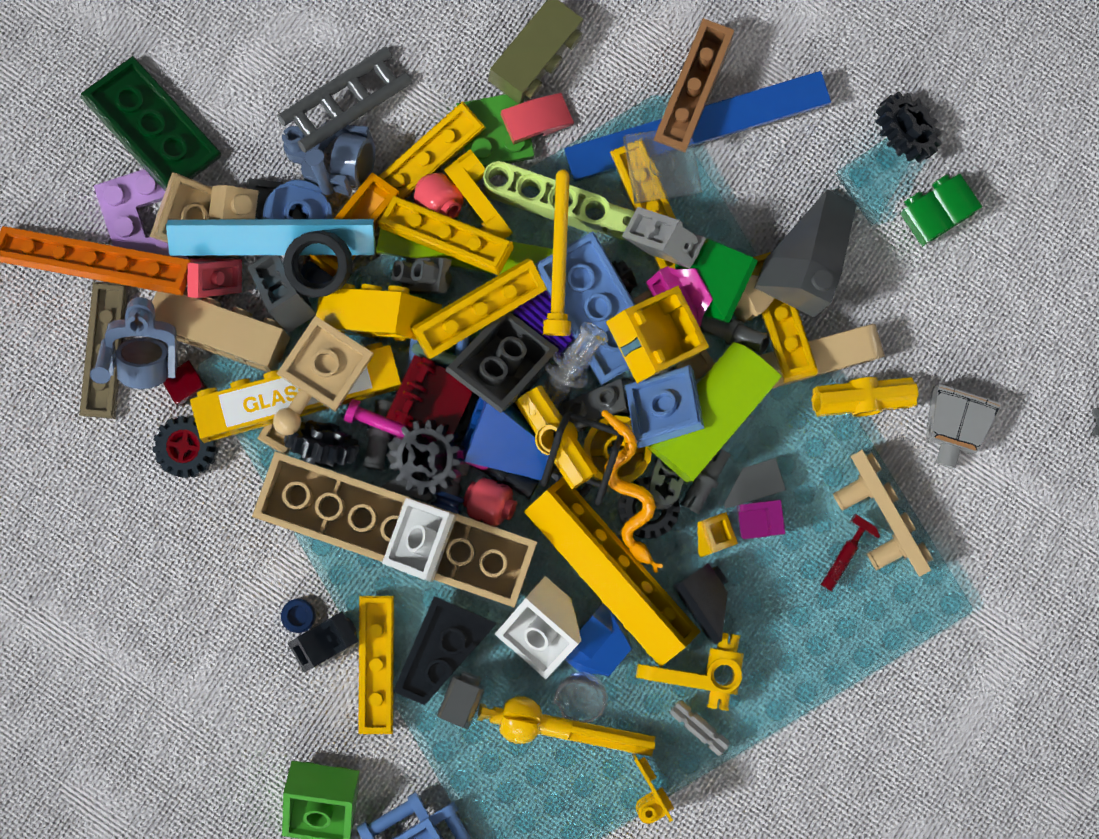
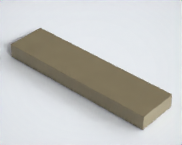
(107, 305)

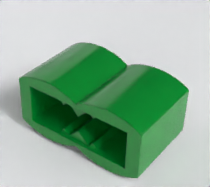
(940, 209)

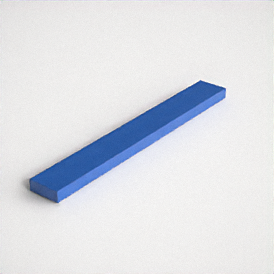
(716, 121)

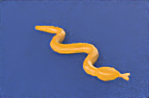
(637, 548)

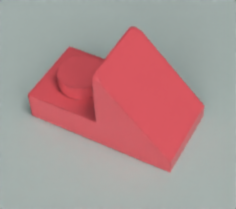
(214, 277)

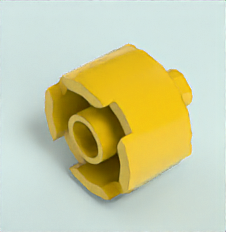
(596, 448)

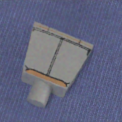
(958, 422)

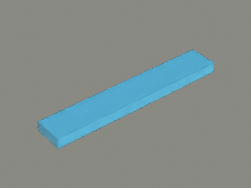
(264, 236)

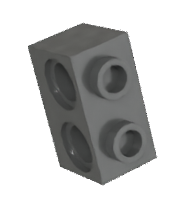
(280, 298)

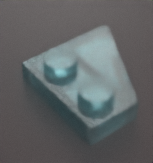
(873, 179)

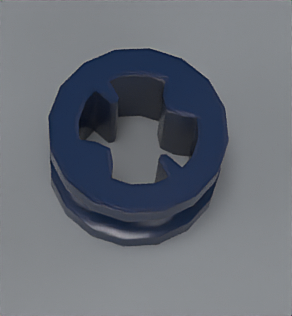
(447, 502)

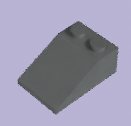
(503, 361)

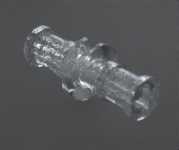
(572, 364)

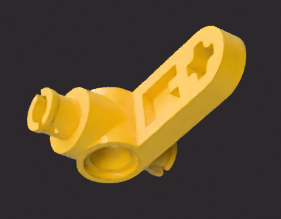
(724, 655)

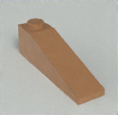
(694, 85)

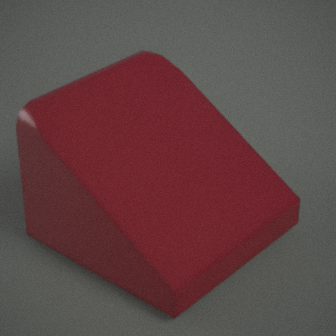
(185, 384)

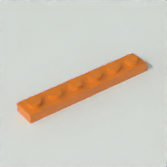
(93, 260)

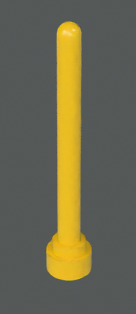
(557, 321)

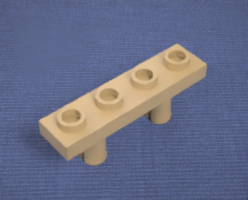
(871, 486)

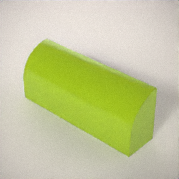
(726, 399)

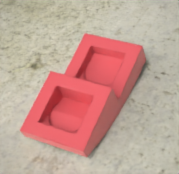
(536, 117)

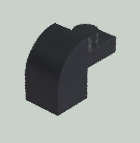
(323, 641)

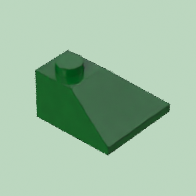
(724, 275)

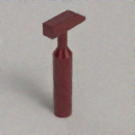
(848, 552)

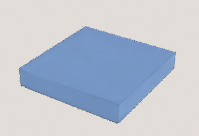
(664, 406)

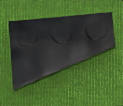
(440, 648)

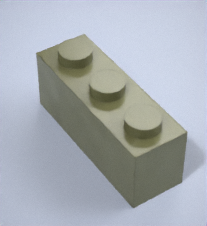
(536, 51)

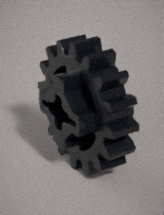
(908, 127)
(323, 444)
(417, 449)

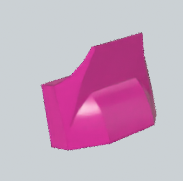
(690, 284)

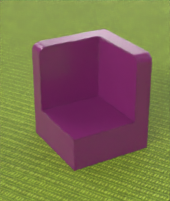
(761, 519)

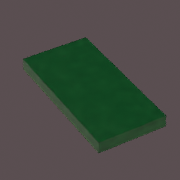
(150, 123)

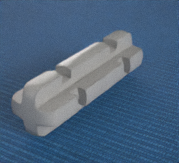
(700, 727)

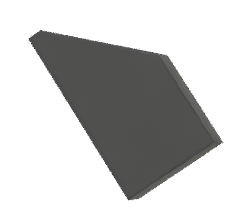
(755, 483)

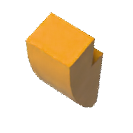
(366, 203)

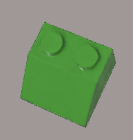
(319, 801)

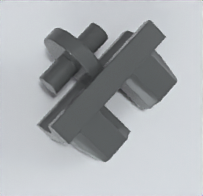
(423, 275)

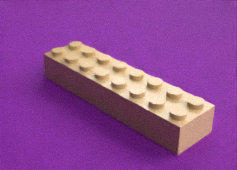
(364, 518)

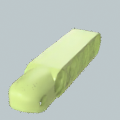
(543, 203)

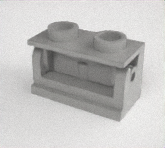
(663, 237)

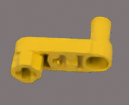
(465, 174)

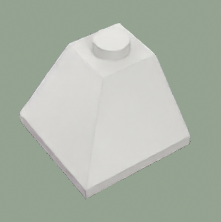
(542, 628)

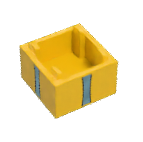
(657, 334)

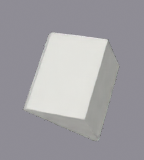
(419, 539)

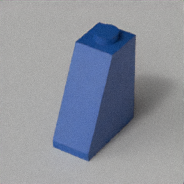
(502, 442)

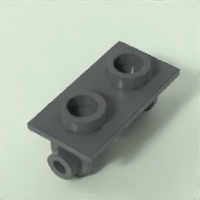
(590, 405)

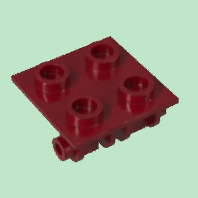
(429, 394)

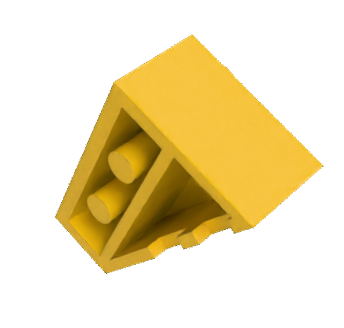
(374, 311)

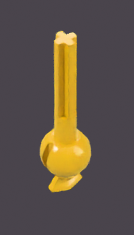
(523, 720)

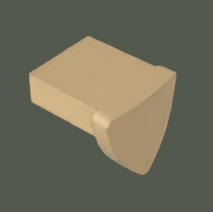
(752, 302)

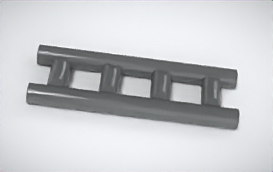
(339, 117)

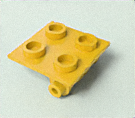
(656, 803)

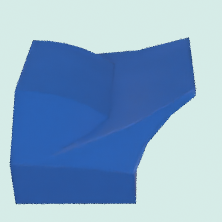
(602, 644)

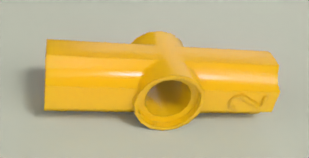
(864, 396)
(544, 419)

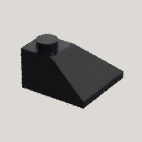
(705, 599)

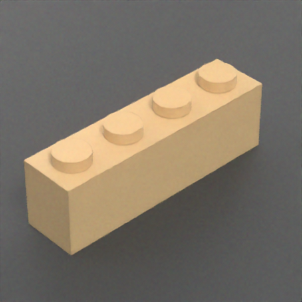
(223, 331)

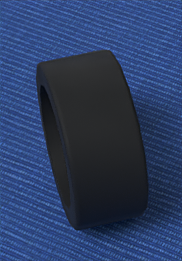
(291, 264)

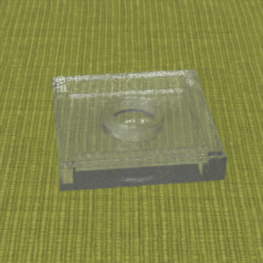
(660, 170)

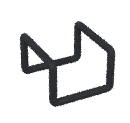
(550, 468)

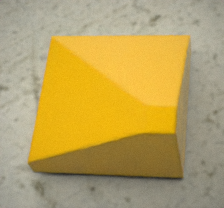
(715, 534)

